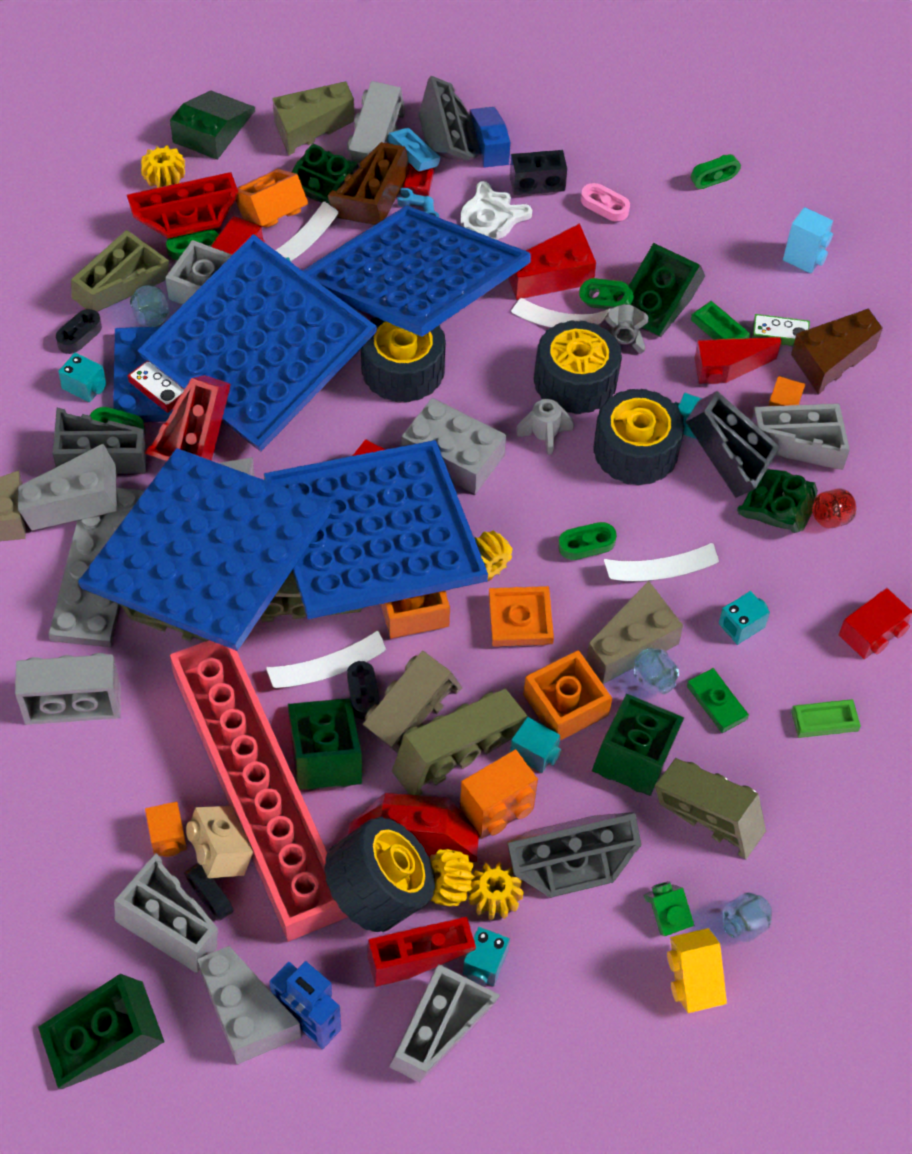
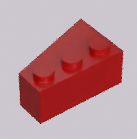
(555, 265)
(194, 420)

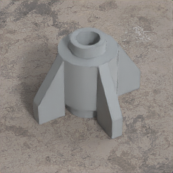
(625, 325)
(545, 422)

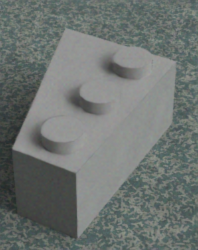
(377, 119)
(806, 432)
(70, 491)
(165, 915)
(245, 1007)
(442, 1018)

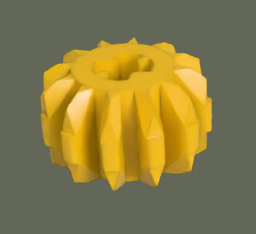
(162, 166)
(494, 552)
(451, 878)
(497, 901)

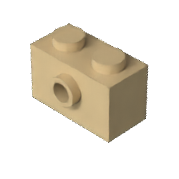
(219, 841)

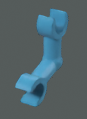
(418, 200)

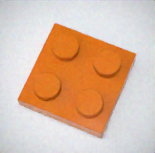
(520, 616)

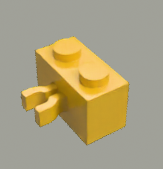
(697, 970)

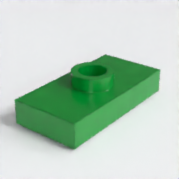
(718, 323)
(717, 700)

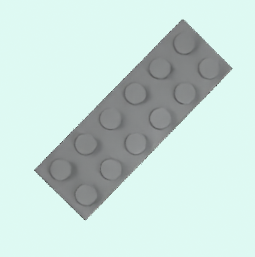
(79, 614)

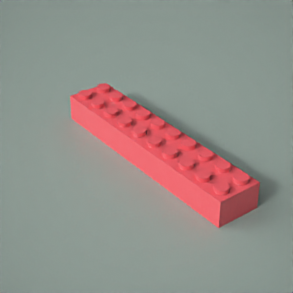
(258, 786)

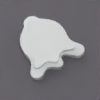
(491, 212)

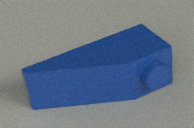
(491, 136)

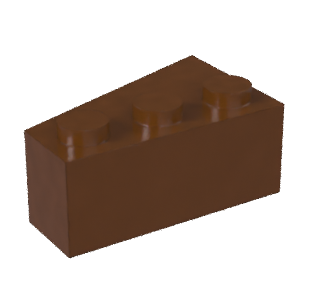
(373, 187)
(835, 346)

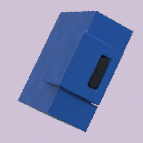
(309, 1001)

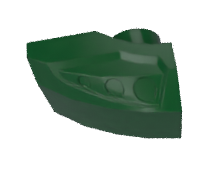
(322, 172)
(780, 501)

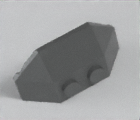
(447, 122)
(575, 853)

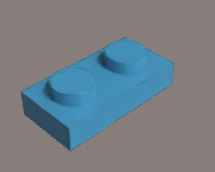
(418, 152)

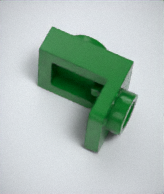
(670, 908)

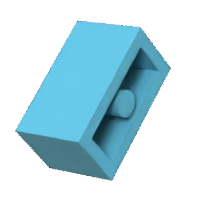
(808, 240)

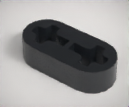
(76, 329)
(357, 690)
(208, 892)

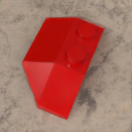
(185, 205)
(431, 819)

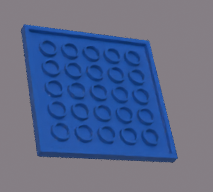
(416, 269)
(265, 334)
(389, 532)
(206, 548)

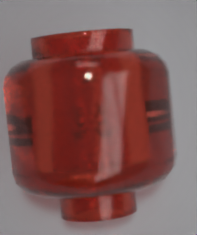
(834, 508)

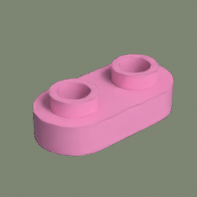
(605, 202)

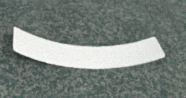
(309, 233)
(549, 317)
(663, 567)
(328, 665)

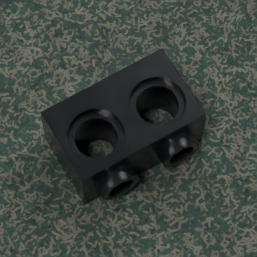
(538, 172)

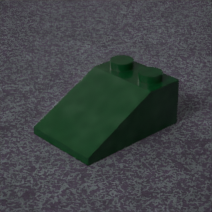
(209, 123)
(664, 287)
(325, 744)
(637, 744)
(101, 1031)

